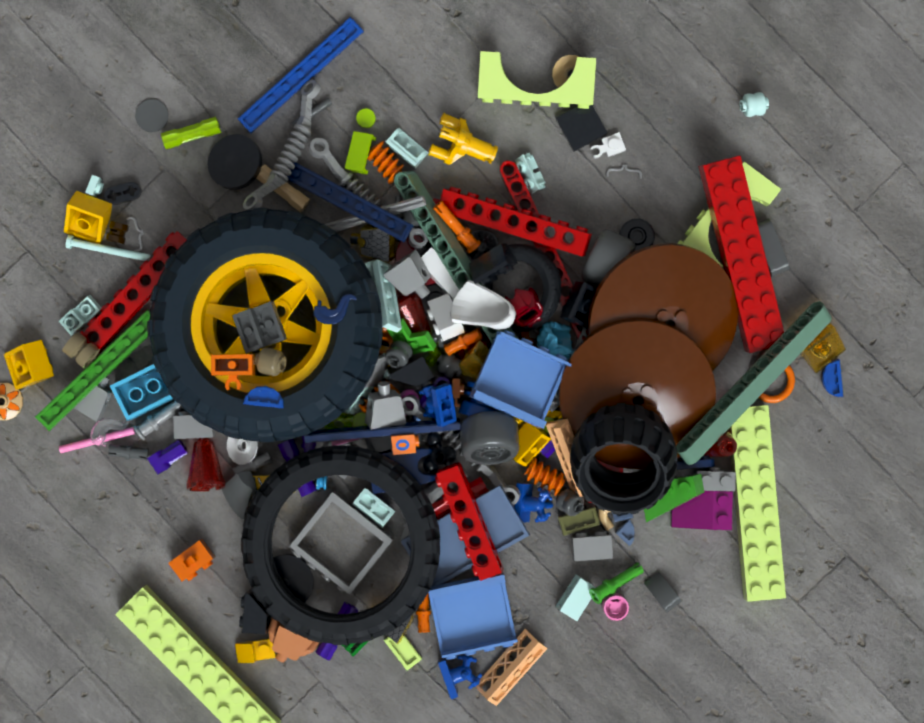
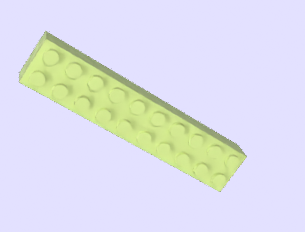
(757, 507)
(192, 660)

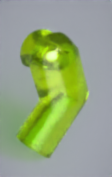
(433, 356)

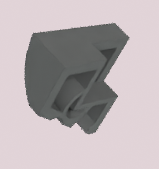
(239, 492)

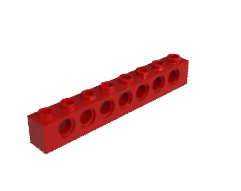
(577, 246)
(132, 307)

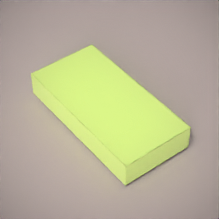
(404, 652)

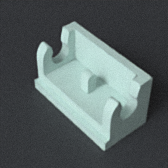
(406, 148)
(373, 508)
(575, 598)

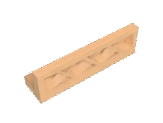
(562, 439)
(513, 670)

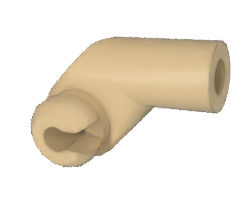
(604, 519)

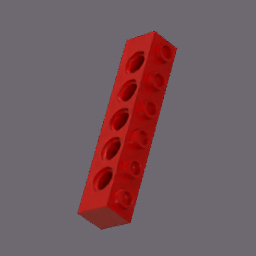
(480, 568)

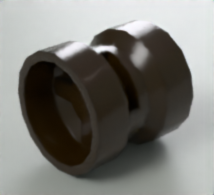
(117, 232)

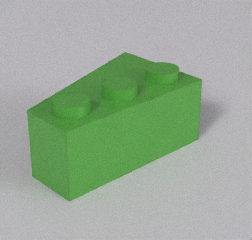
(681, 491)

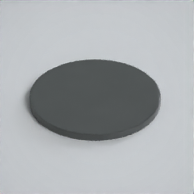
(152, 115)

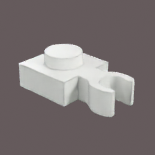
(611, 146)

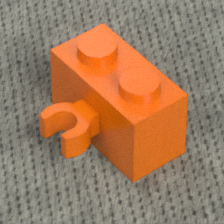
(232, 366)
(191, 560)

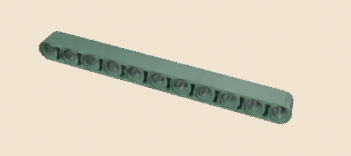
(438, 238)
(753, 383)

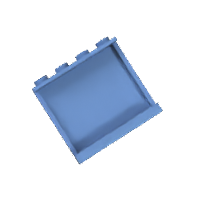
(519, 378)
(472, 616)

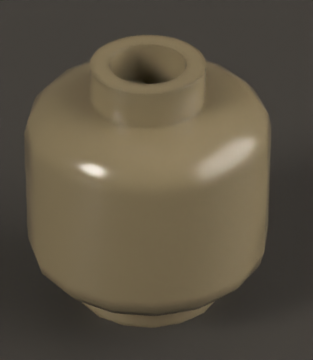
(270, 361)

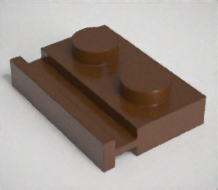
(457, 390)

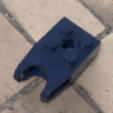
(410, 463)

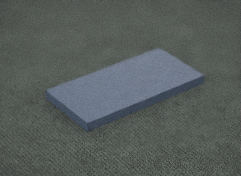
(501, 521)

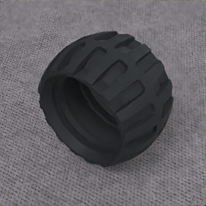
(619, 490)

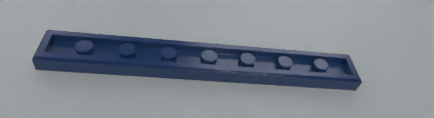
(350, 202)
(365, 432)

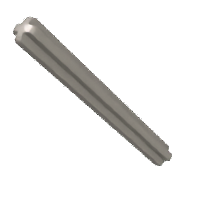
(395, 208)

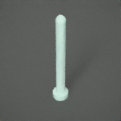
(70, 241)

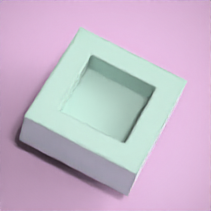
(95, 186)

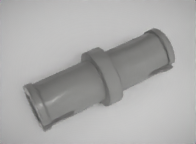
(256, 463)

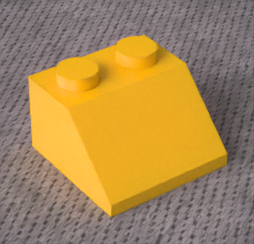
(87, 217)
(28, 364)

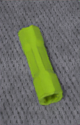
(189, 133)

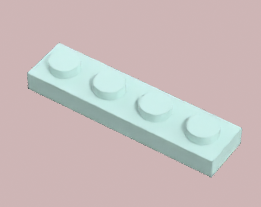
(387, 297)

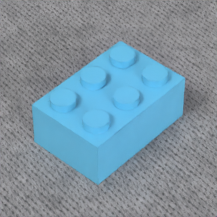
(141, 393)

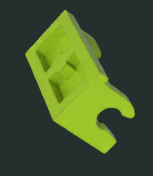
(359, 152)

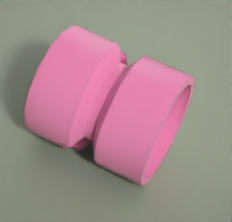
(615, 607)

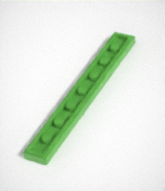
(94, 373)

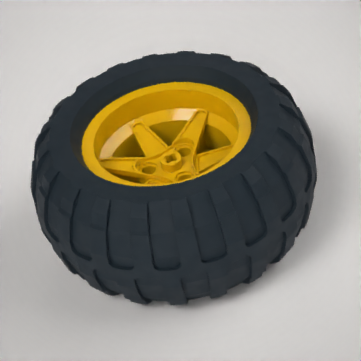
(243, 249)

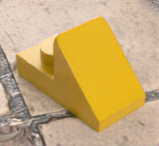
(254, 650)

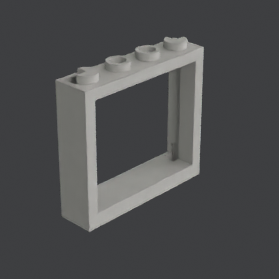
(327, 574)

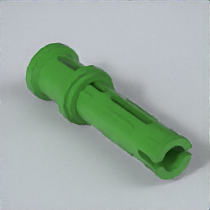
(610, 586)

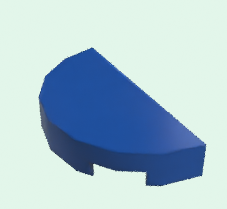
(832, 378)
(265, 397)

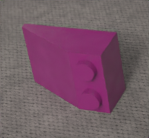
(707, 511)

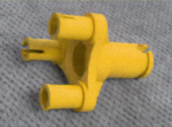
(462, 142)

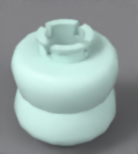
(754, 104)

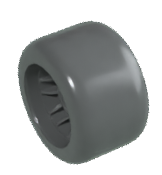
(605, 254)
(489, 438)

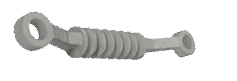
(295, 144)
(345, 180)
(489, 470)

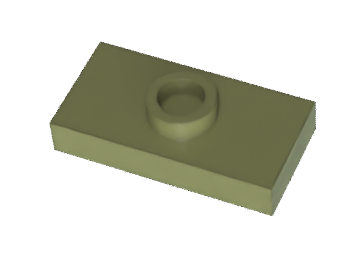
(586, 519)

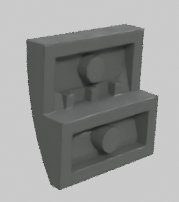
(259, 327)

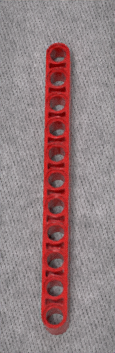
(524, 194)

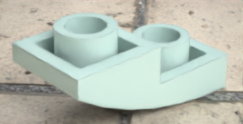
(80, 315)

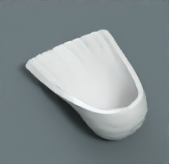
(481, 307)

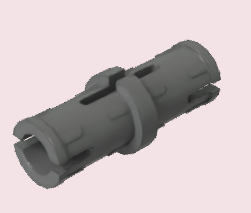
(128, 452)

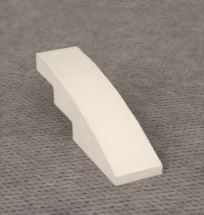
(439, 273)

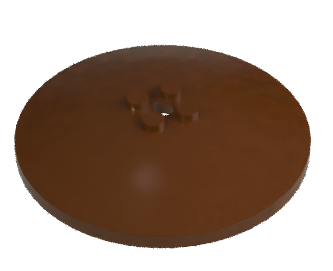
(673, 285)
(634, 361)

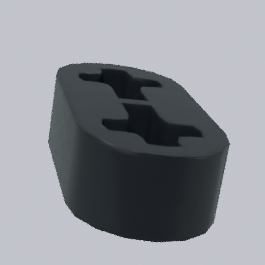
(123, 198)

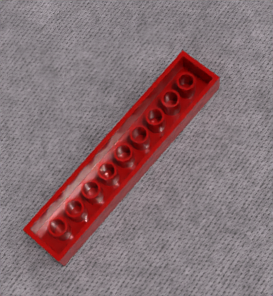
(742, 252)

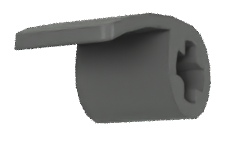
(662, 592)

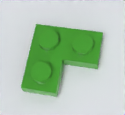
(418, 341)

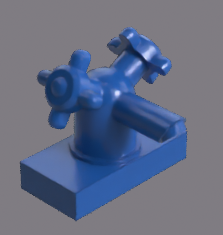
(439, 404)
(534, 504)
(458, 674)

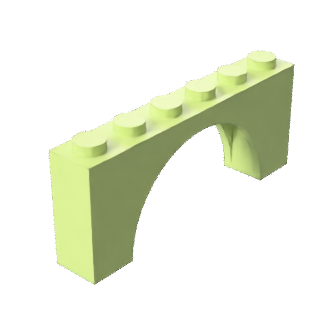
(496, 85)
(760, 190)

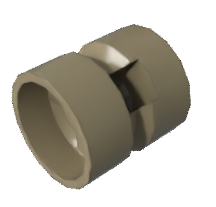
(79, 348)

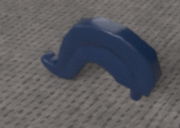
(334, 316)

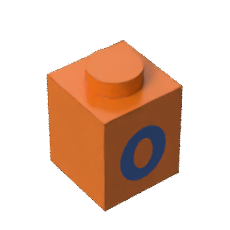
(404, 444)

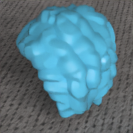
(556, 339)

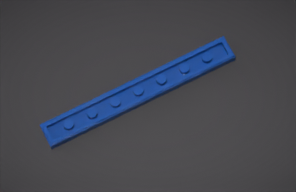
(300, 74)

